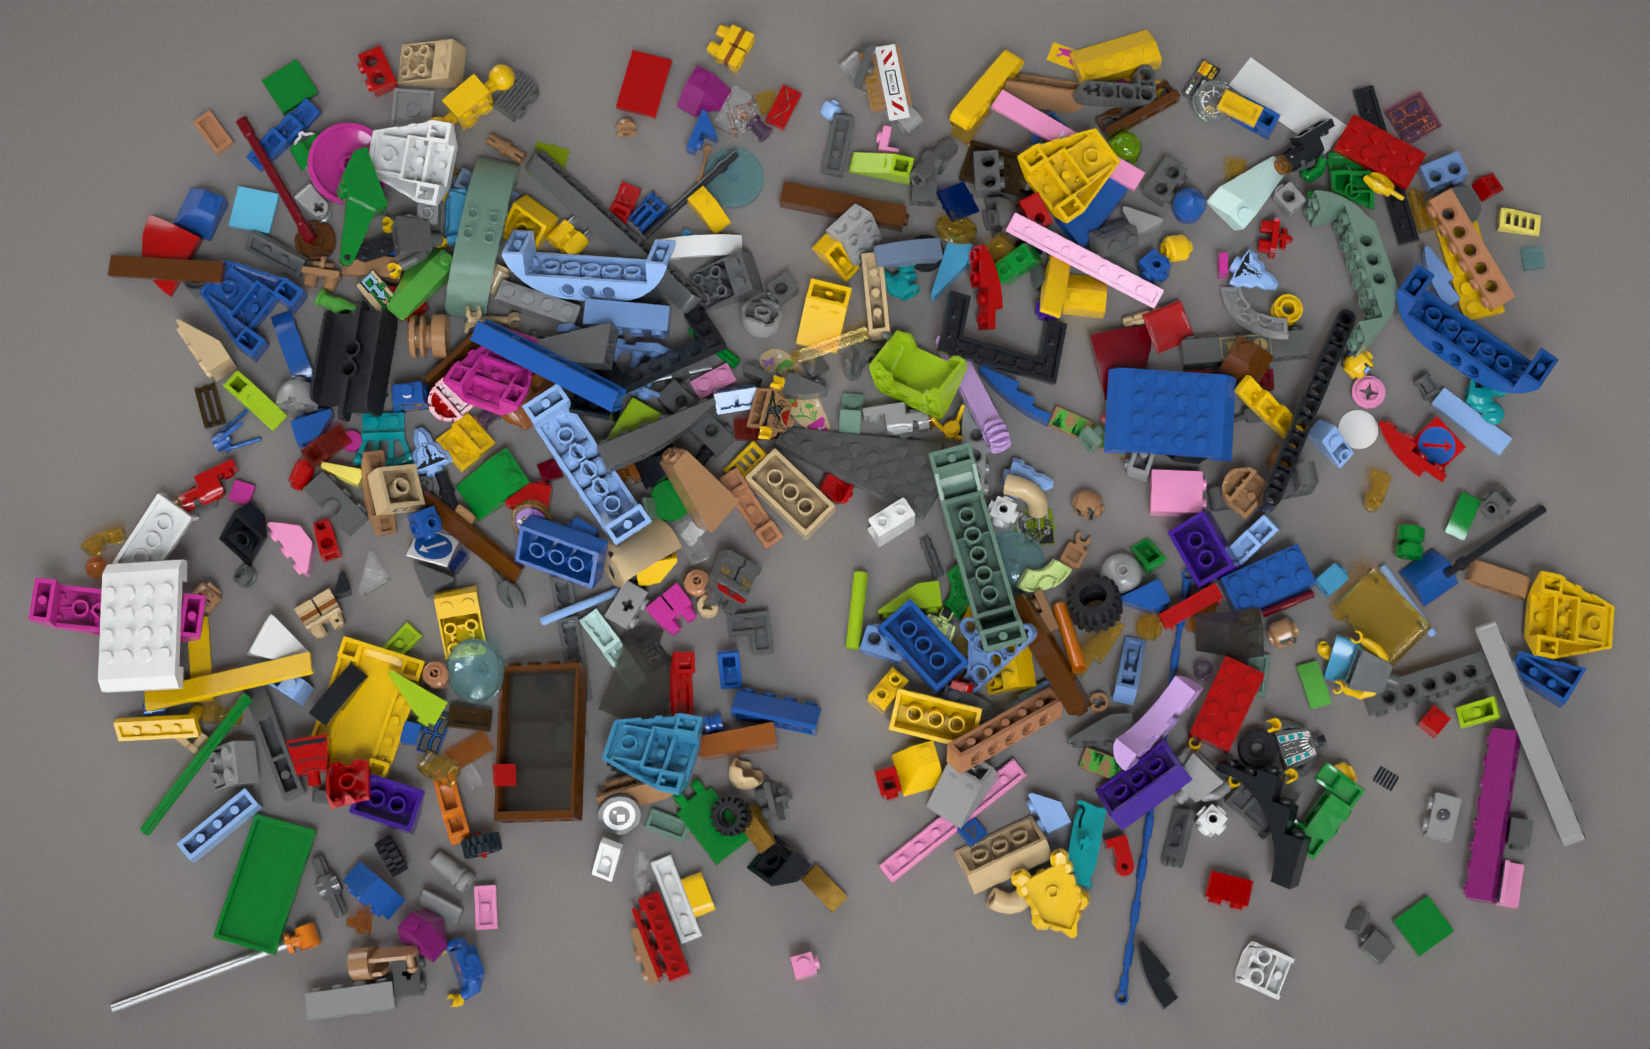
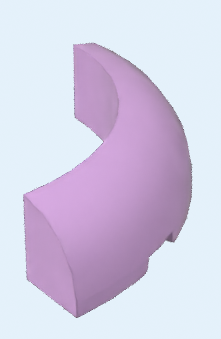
(1156, 722)

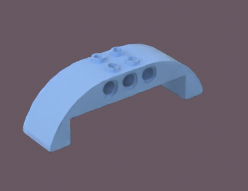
(585, 275)
(578, 459)

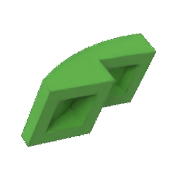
(1314, 685)

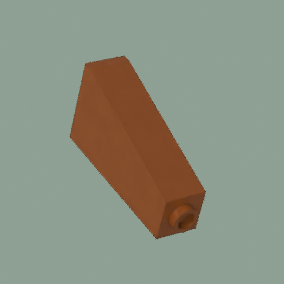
(738, 742)

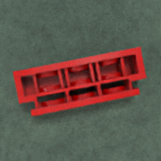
(664, 936)

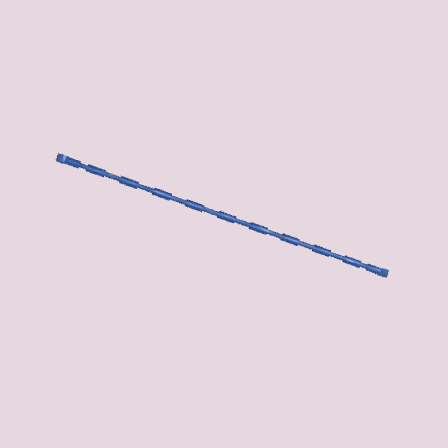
(1149, 821)

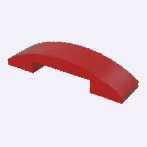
(681, 683)

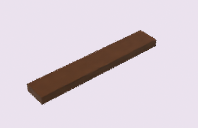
(167, 269)
(474, 539)

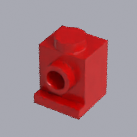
(888, 775)

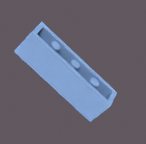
(219, 825)

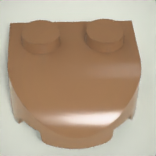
(1241, 490)

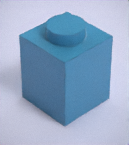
(1332, 580)

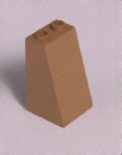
(698, 489)

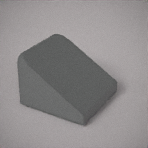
(1357, 921)

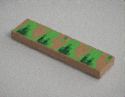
(1074, 424)
(1099, 763)

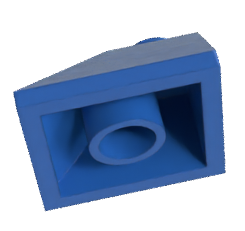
(201, 213)

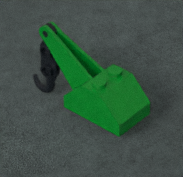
(362, 201)

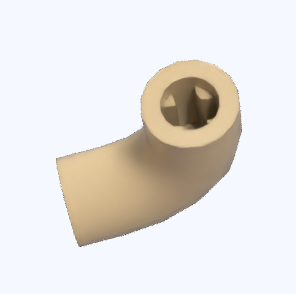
(1028, 492)
(1005, 902)

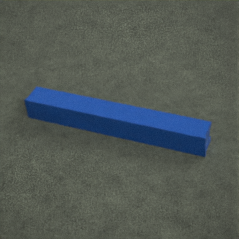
(549, 365)

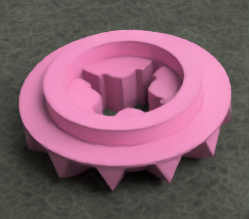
(1376, 387)

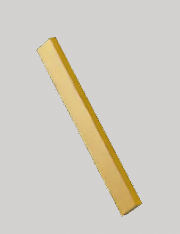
(231, 681)

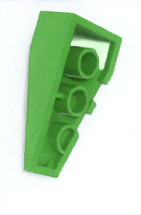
(420, 283)

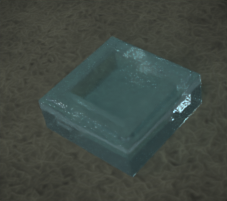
(1532, 259)

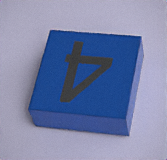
(972, 832)

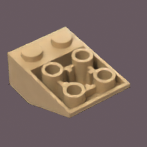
(432, 64)
(213, 356)

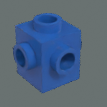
(1154, 267)
(425, 523)

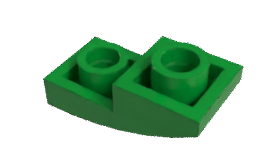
(1462, 515)

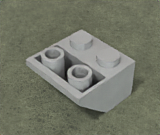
(234, 766)

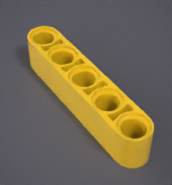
(986, 90)

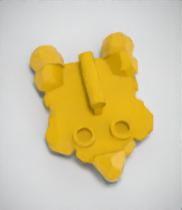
(1053, 895)

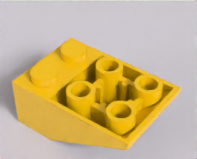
(823, 312)
(459, 616)

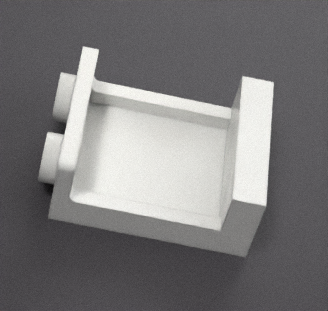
(891, 522)

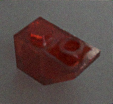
(326, 446)

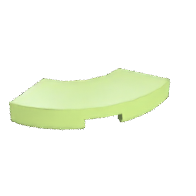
(1043, 578)

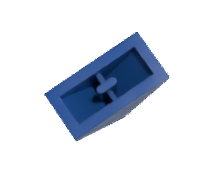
(729, 669)

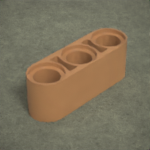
(1498, 580)

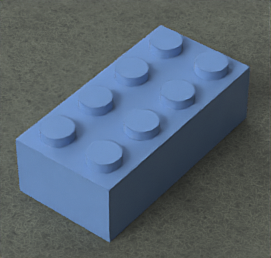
(629, 317)

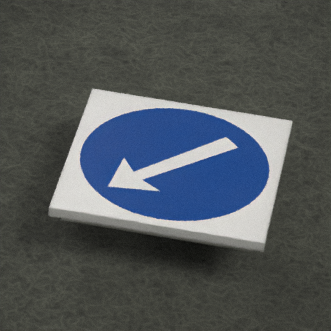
(434, 550)

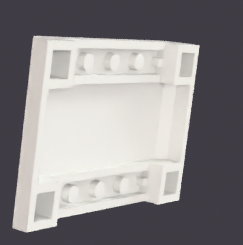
(141, 626)

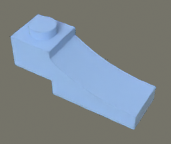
(1254, 538)

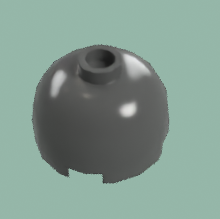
(998, 214)

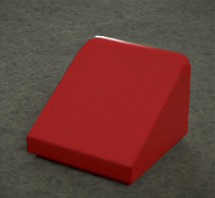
(1487, 187)

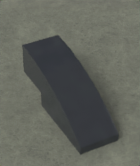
(338, 695)
(1154, 976)

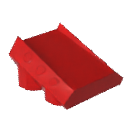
(348, 783)

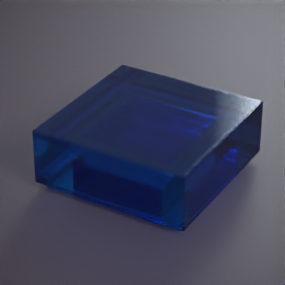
(458, 562)

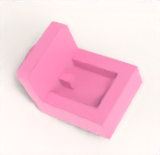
(883, 140)

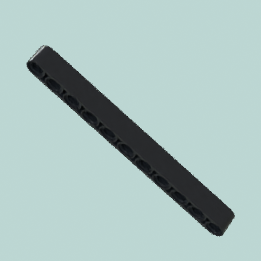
(1303, 418)

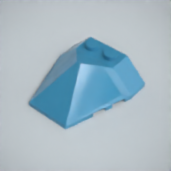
(656, 749)

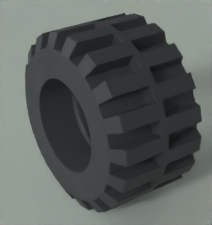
(1094, 617)

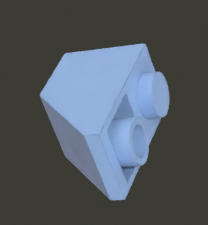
(1330, 442)
(295, 689)
(1049, 812)

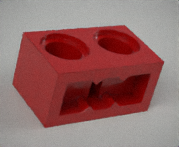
(378, 71)

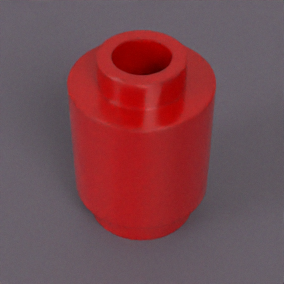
(301, 475)

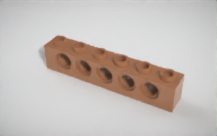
(1448, 202)
(1004, 730)

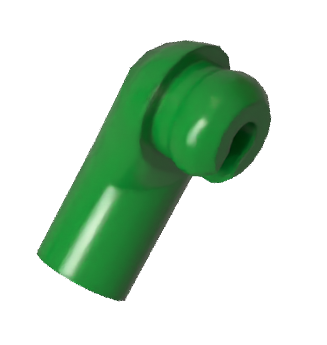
(1316, 172)

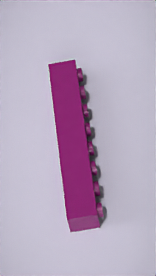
(1493, 816)

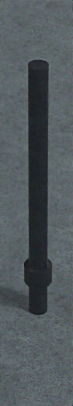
(720, 167)
(1464, 561)

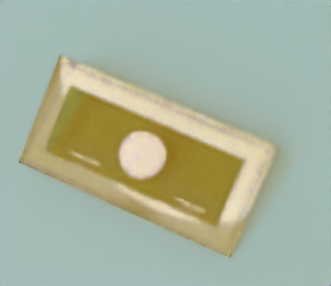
(1418, 209)

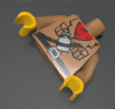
(770, 410)

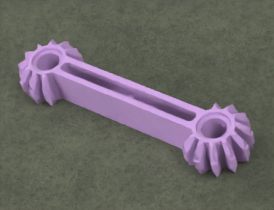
(982, 409)

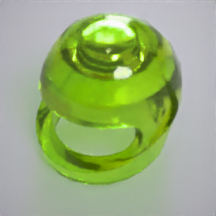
(1126, 146)

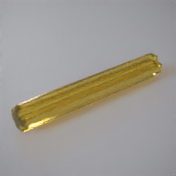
(830, 345)

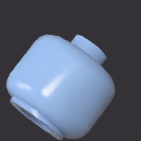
(829, 108)

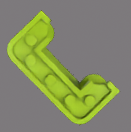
(916, 375)

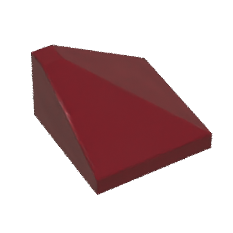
(550, 471)

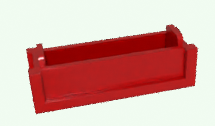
(1190, 606)

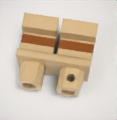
(330, 612)

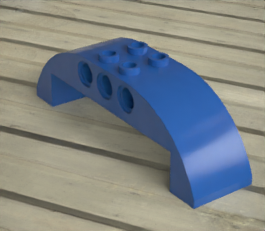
(1465, 343)

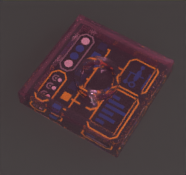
(1413, 118)

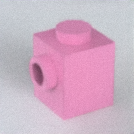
(805, 965)

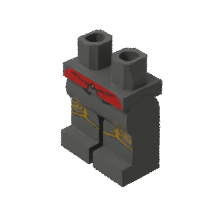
(730, 581)

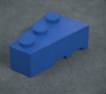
(1548, 677)

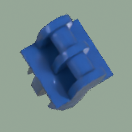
(646, 214)

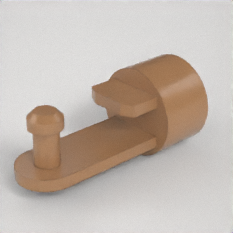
(369, 962)

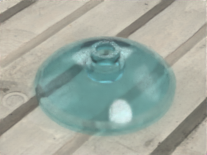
(1025, 551)
(466, 670)

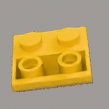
(1015, 676)

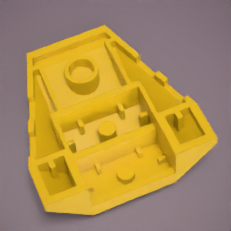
(1069, 171)
(1566, 619)

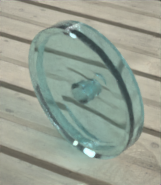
(740, 183)

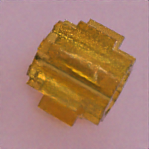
(1148, 628)

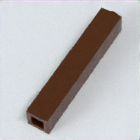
(835, 204)
(1053, 660)

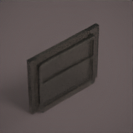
(638, 683)

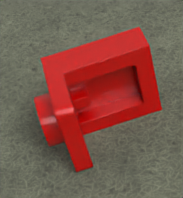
(835, 489)

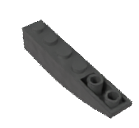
(651, 438)
(274, 743)

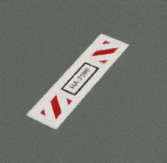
(892, 82)

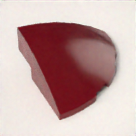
(1119, 349)

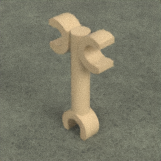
(473, 317)

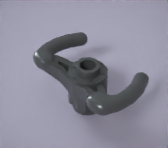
(863, 353)

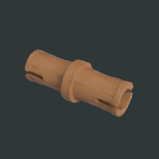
(506, 148)

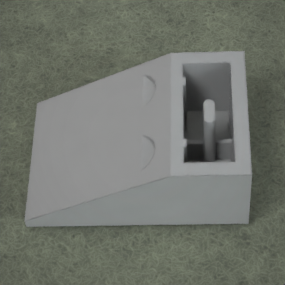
(960, 794)

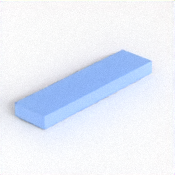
(1471, 421)

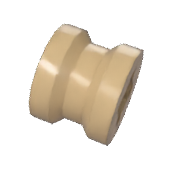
(706, 610)

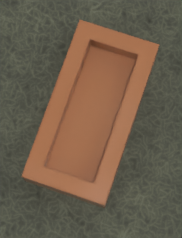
(213, 133)

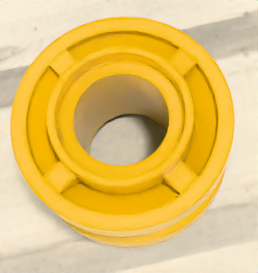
(1292, 303)

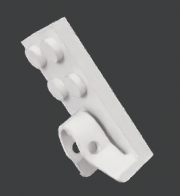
(156, 532)

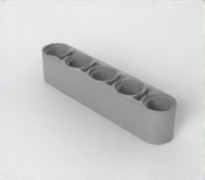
(906, 125)

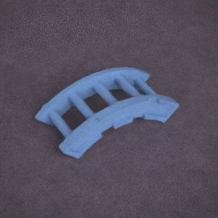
(637, 353)

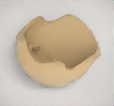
(743, 776)

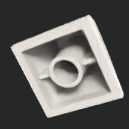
(275, 642)

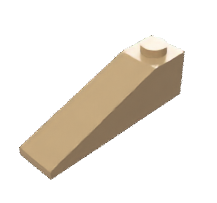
(876, 297)

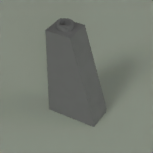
(587, 347)

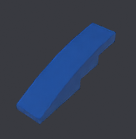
(283, 136)
(1008, 391)

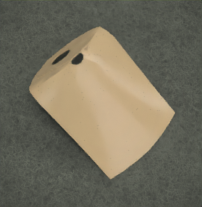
(640, 551)

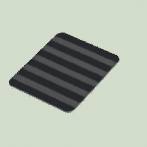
(1385, 778)

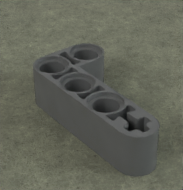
(1085, 96)

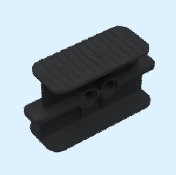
(366, 387)

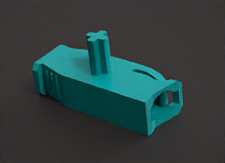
(1085, 842)

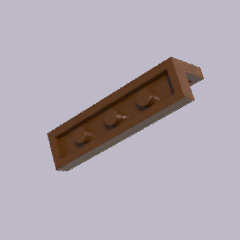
(1139, 115)
(445, 365)

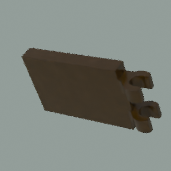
(1012, 171)

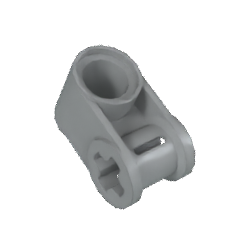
(311, 202)

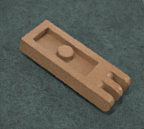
(642, 955)

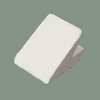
(607, 859)

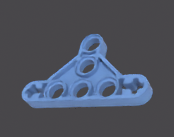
(979, 659)

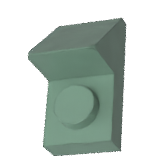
(851, 413)

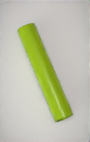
(856, 610)

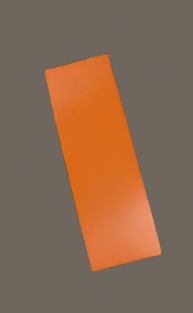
(453, 812)

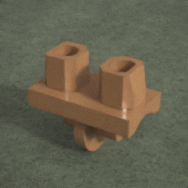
(330, 277)

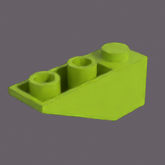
(882, 166)
(254, 400)
(924, 595)

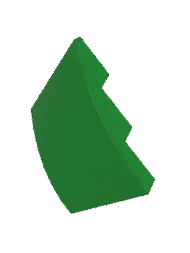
(1348, 181)

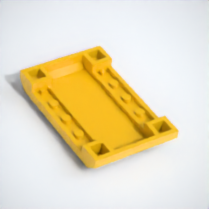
(377, 713)

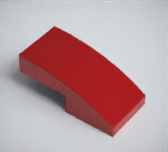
(625, 201)

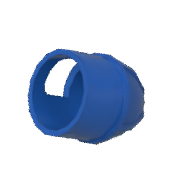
(1189, 205)

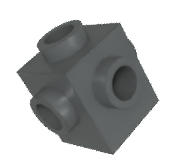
(1497, 504)

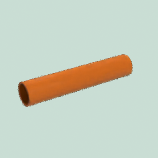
(1069, 638)

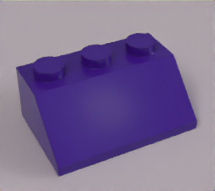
(391, 805)

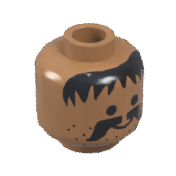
(1088, 504)

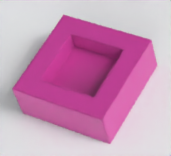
(1222, 265)
(241, 492)

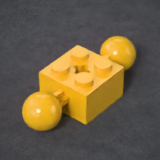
(474, 99)

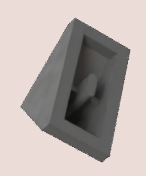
(432, 580)

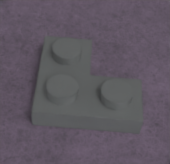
(757, 626)

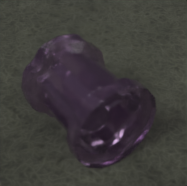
(759, 129)
(486, 418)

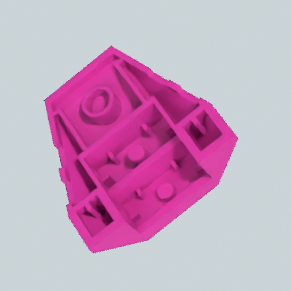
(490, 380)

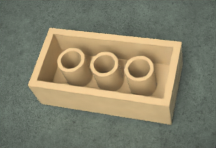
(790, 494)

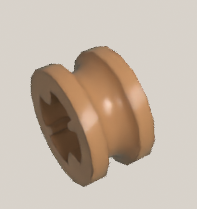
(1102, 708)

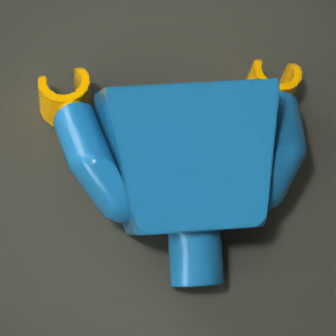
(454, 207)

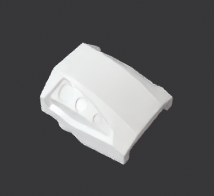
(1263, 969)

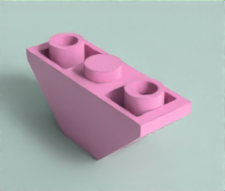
(295, 545)

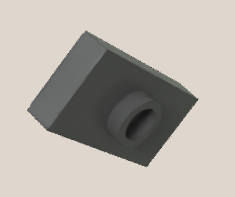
(866, 66)

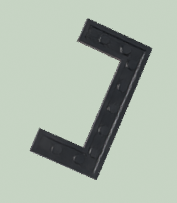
(707, 344)
(1040, 368)

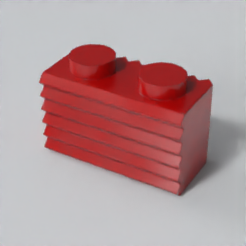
(1228, 890)

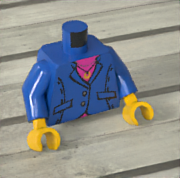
(467, 969)

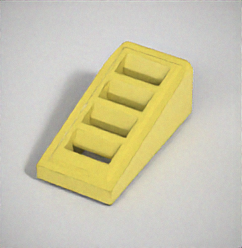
(1510, 228)
(344, 473)

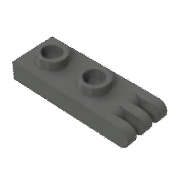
(1178, 838)

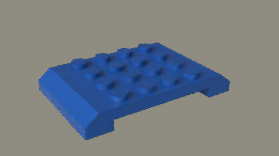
(1170, 413)

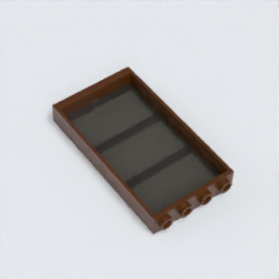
(545, 739)

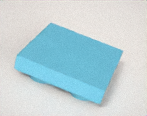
(254, 210)

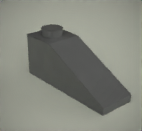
(989, 710)

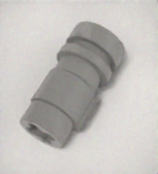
(452, 871)

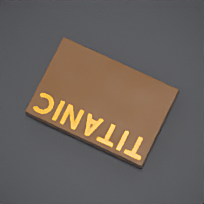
(874, 85)

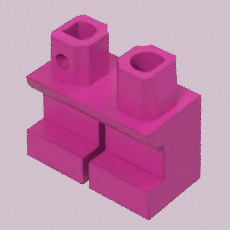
(665, 616)

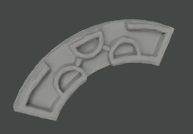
(1248, 318)

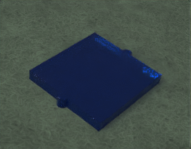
(957, 201)

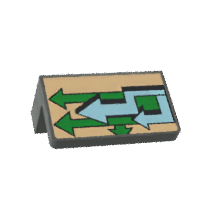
(375, 290)

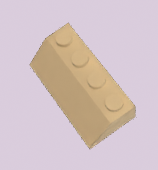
(1002, 853)

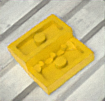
(466, 442)

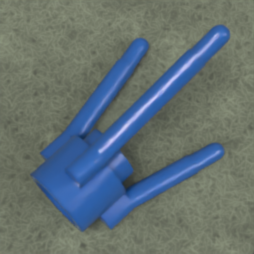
(222, 438)

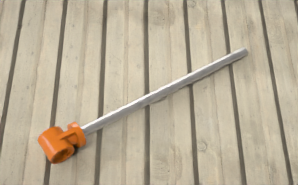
(305, 938)

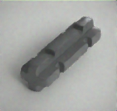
(932, 558)

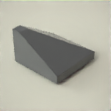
(815, 367)

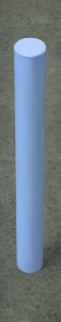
(1396, 584)
(579, 606)

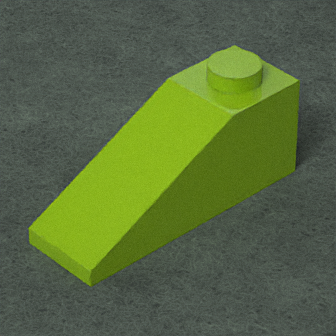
(420, 701)

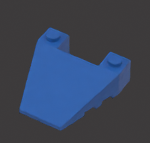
(246, 302)

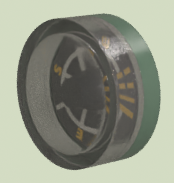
(1207, 99)

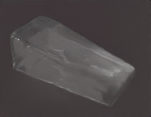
(691, 542)

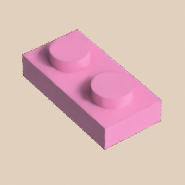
(715, 379)
(486, 907)

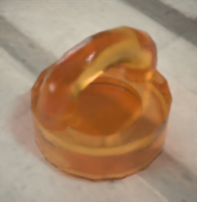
(95, 567)

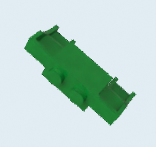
(1330, 809)

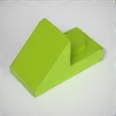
(1478, 712)

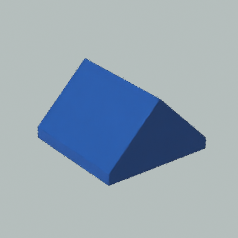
(1427, 577)

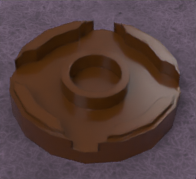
(322, 246)

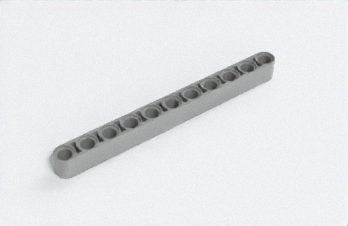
(1530, 733)

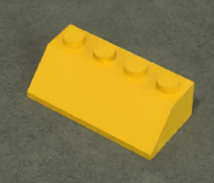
(1116, 58)
(932, 717)

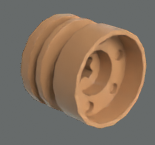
(429, 336)

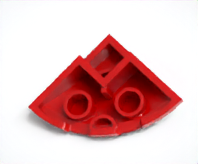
(168, 241)

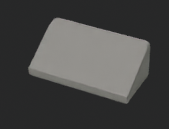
(441, 907)

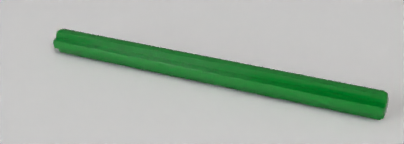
(196, 763)

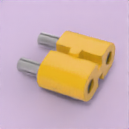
(567, 238)

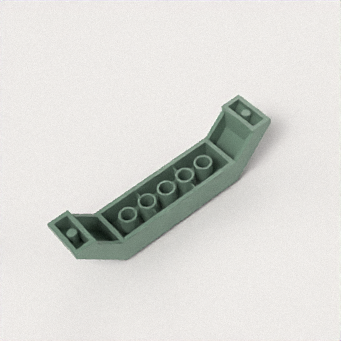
(976, 548)

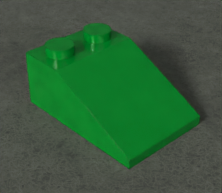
(492, 484)

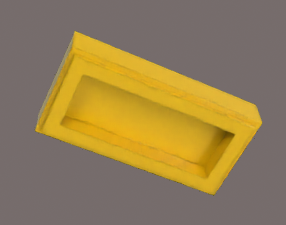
(1239, 108)

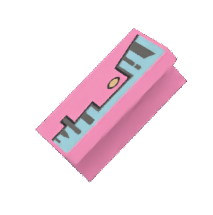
(1510, 884)

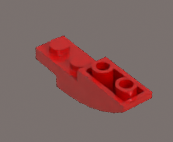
(986, 280)
(1403, 447)

